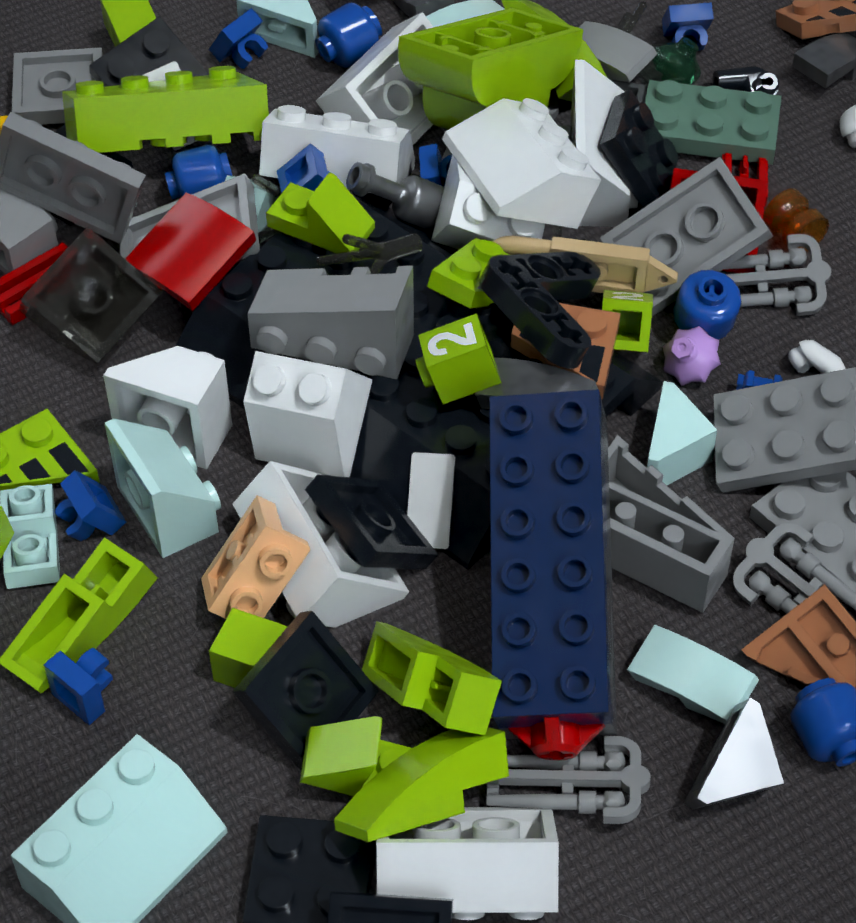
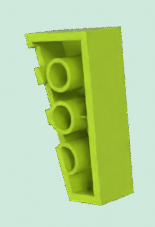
(165, 110)

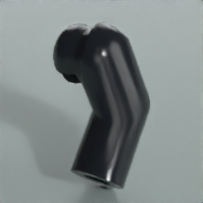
(747, 79)

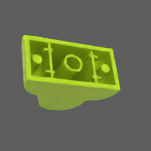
(486, 60)

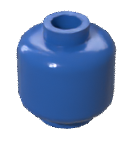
(347, 34)
(197, 170)
(708, 301)
(827, 721)

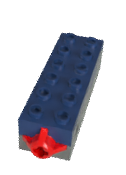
(551, 571)

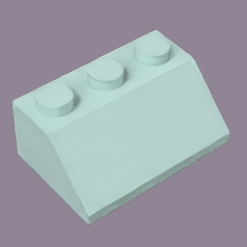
(119, 840)

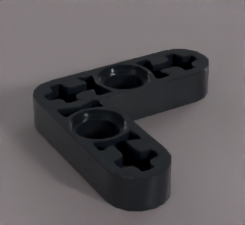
(528, 293)

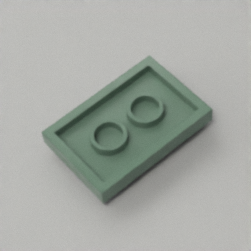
(715, 119)

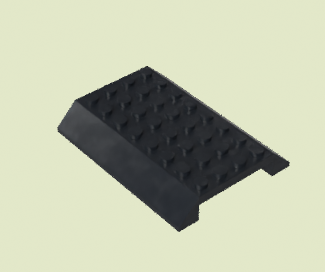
(400, 411)

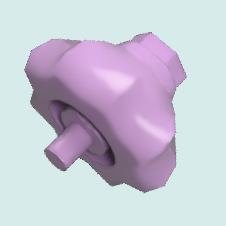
(691, 355)

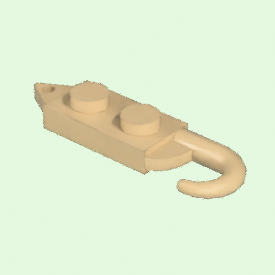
(620, 265)

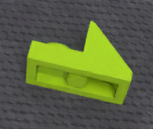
(321, 215)
(347, 754)

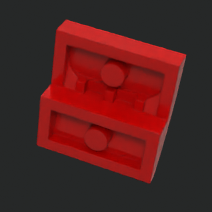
(191, 249)

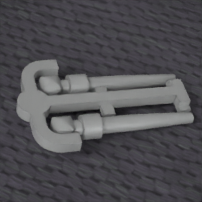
(816, 274)
(761, 554)
(632, 779)

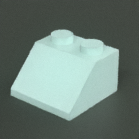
(162, 486)

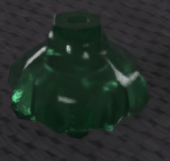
(678, 61)

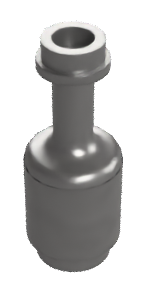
(412, 200)

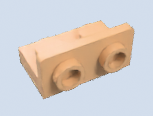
(253, 563)

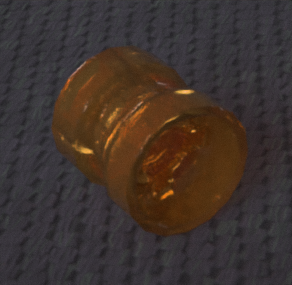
(790, 214)

